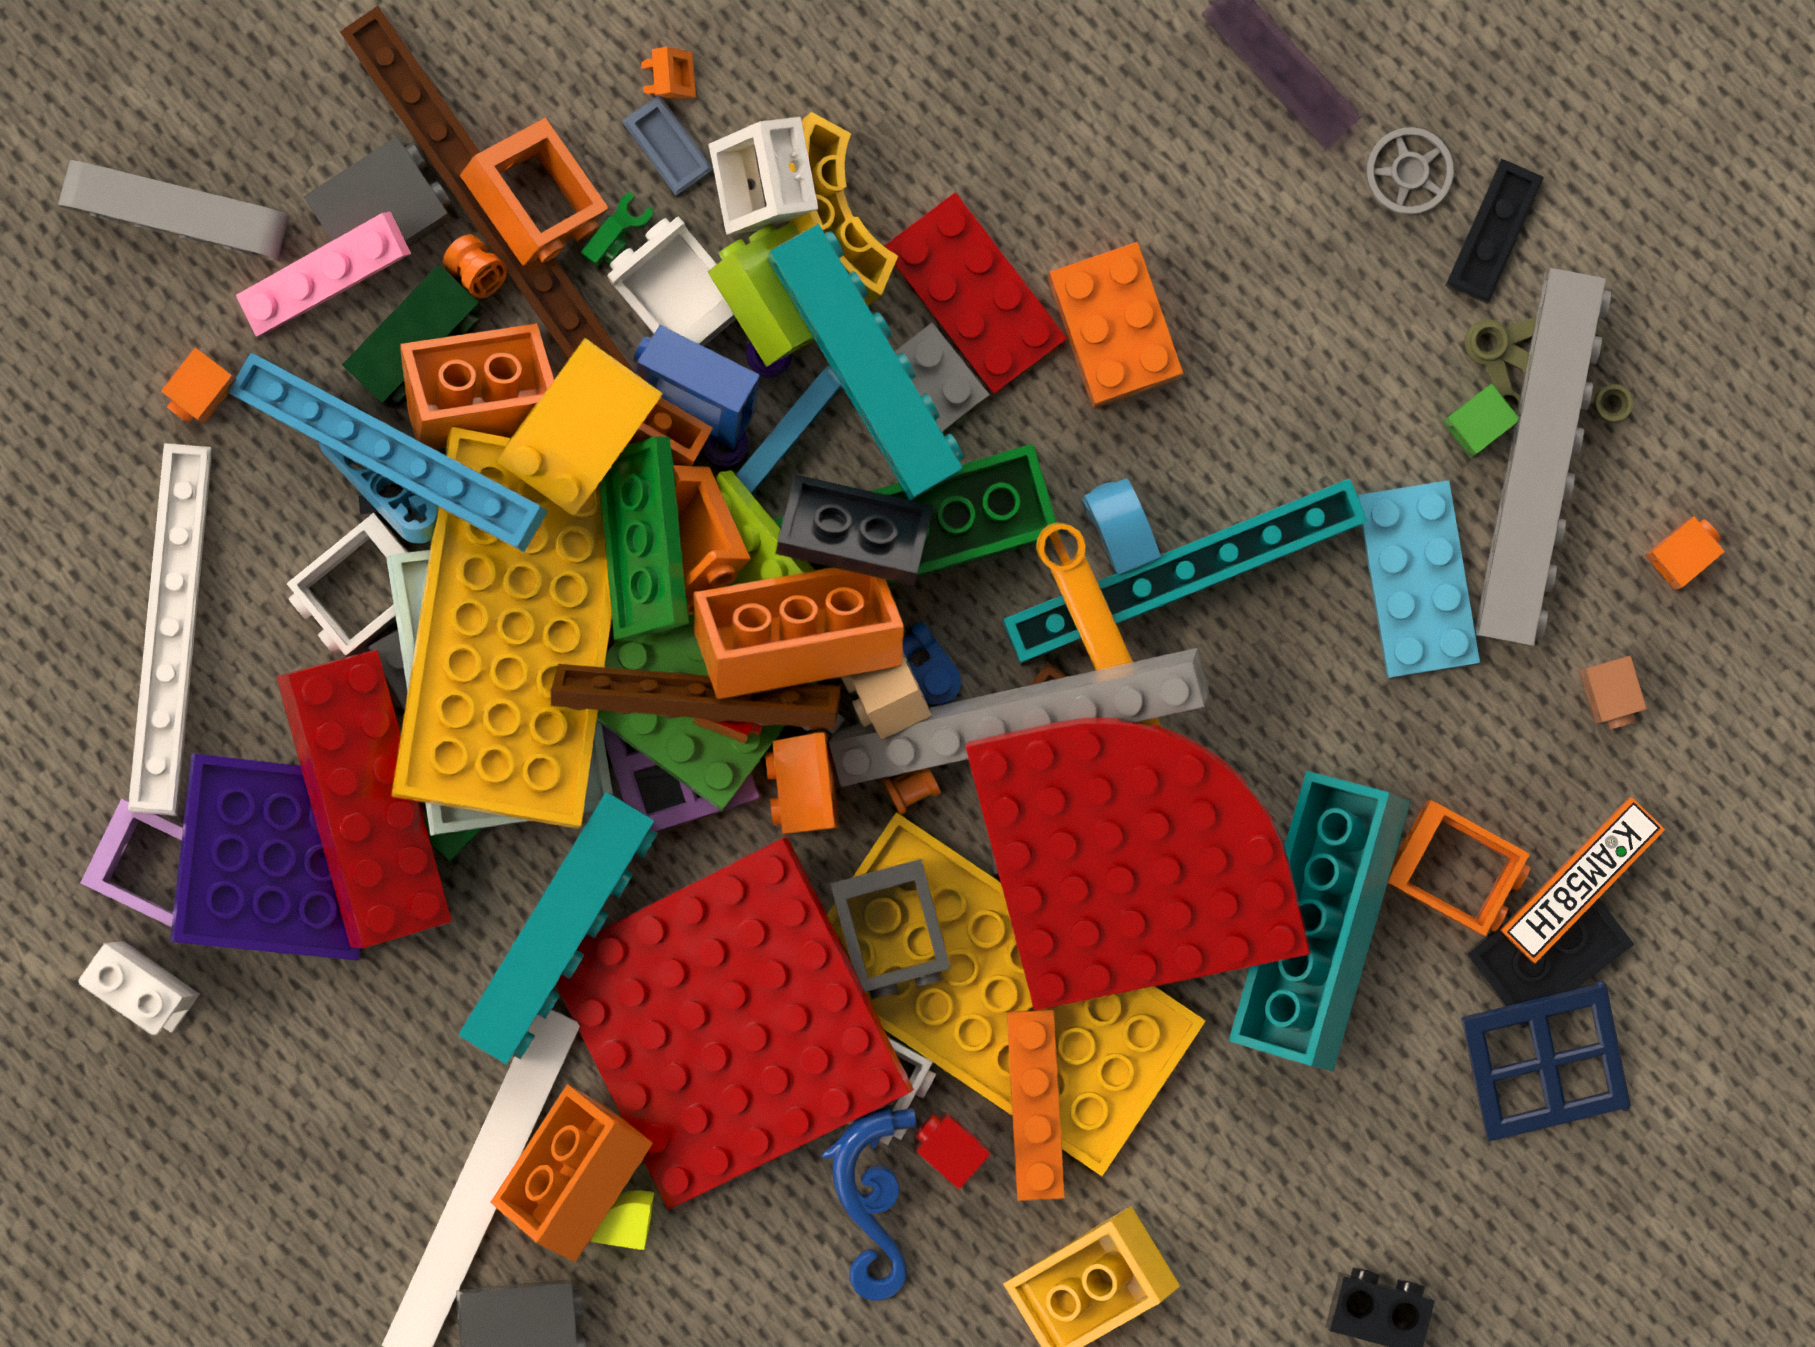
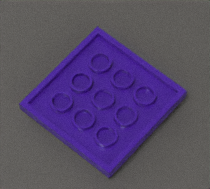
(254, 863)

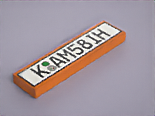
(1582, 879)

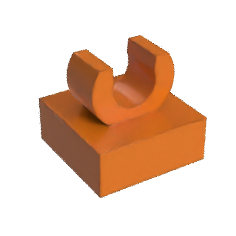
(672, 73)

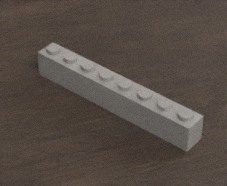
(1541, 457)
(1124, 692)

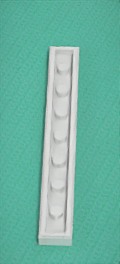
(170, 630)
(488, 1165)

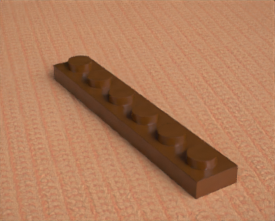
(691, 696)

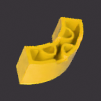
(862, 252)

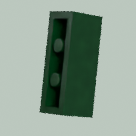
(431, 311)

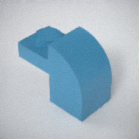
(1121, 525)

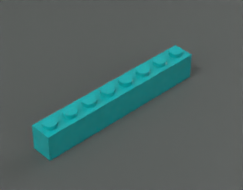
(1195, 567)

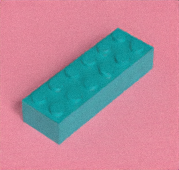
(1340, 866)

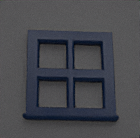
(1546, 1061)

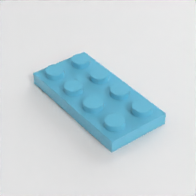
(1418, 579)

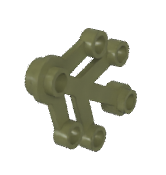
(1518, 357)

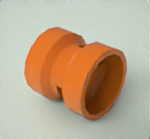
(480, 271)

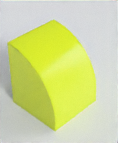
(627, 1221)

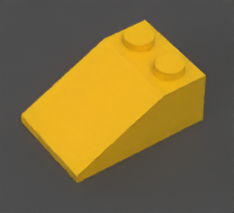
(579, 427)
(1093, 1283)

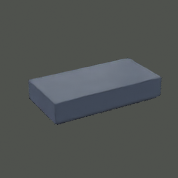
(667, 145)

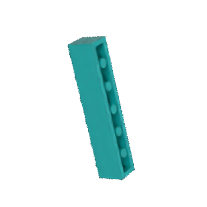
(865, 362)
(557, 927)

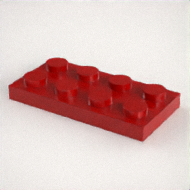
(975, 293)

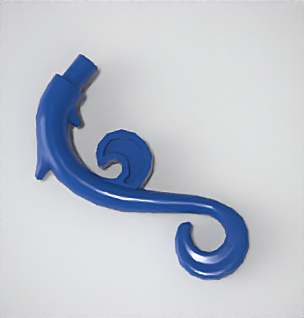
(861, 1206)

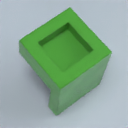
(1481, 420)

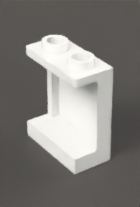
(671, 284)
(138, 987)

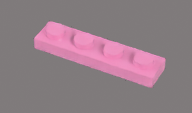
(323, 274)

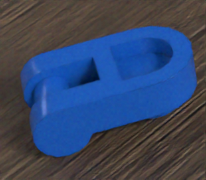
(937, 676)

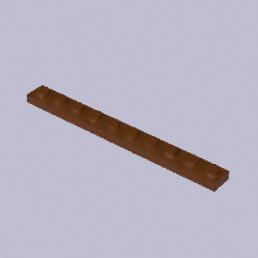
(450, 152)

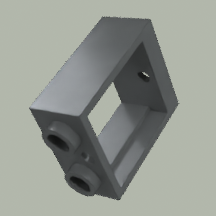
(922, 973)

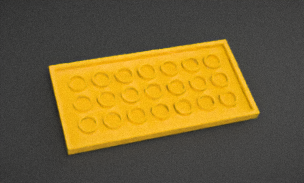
(488, 654)
(1108, 1048)

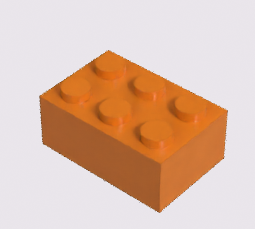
(1115, 325)
(571, 1173)

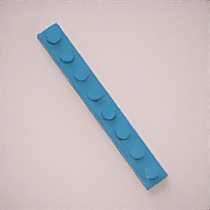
(388, 452)

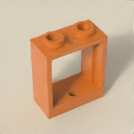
(505, 210)
(1413, 847)

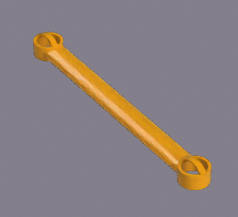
(1086, 602)

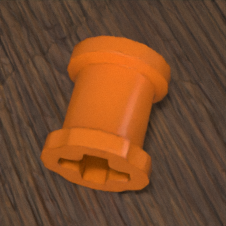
(910, 788)

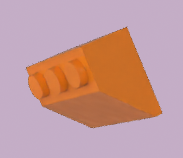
(474, 382)

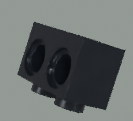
(1376, 1322)

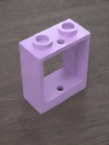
(110, 852)

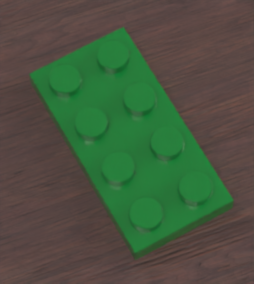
(643, 541)

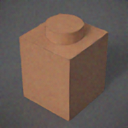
(1613, 692)

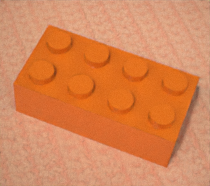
(796, 630)

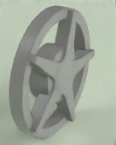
(1409, 170)

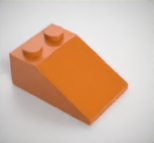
(804, 784)

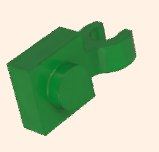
(608, 240)

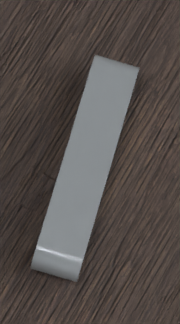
(173, 208)

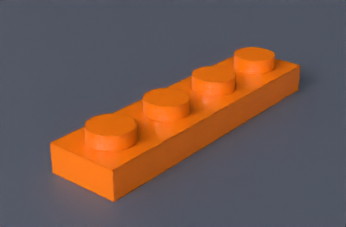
(1035, 1105)

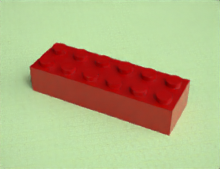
(349, 762)

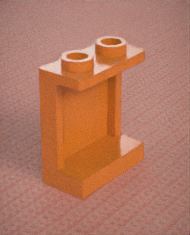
(707, 531)

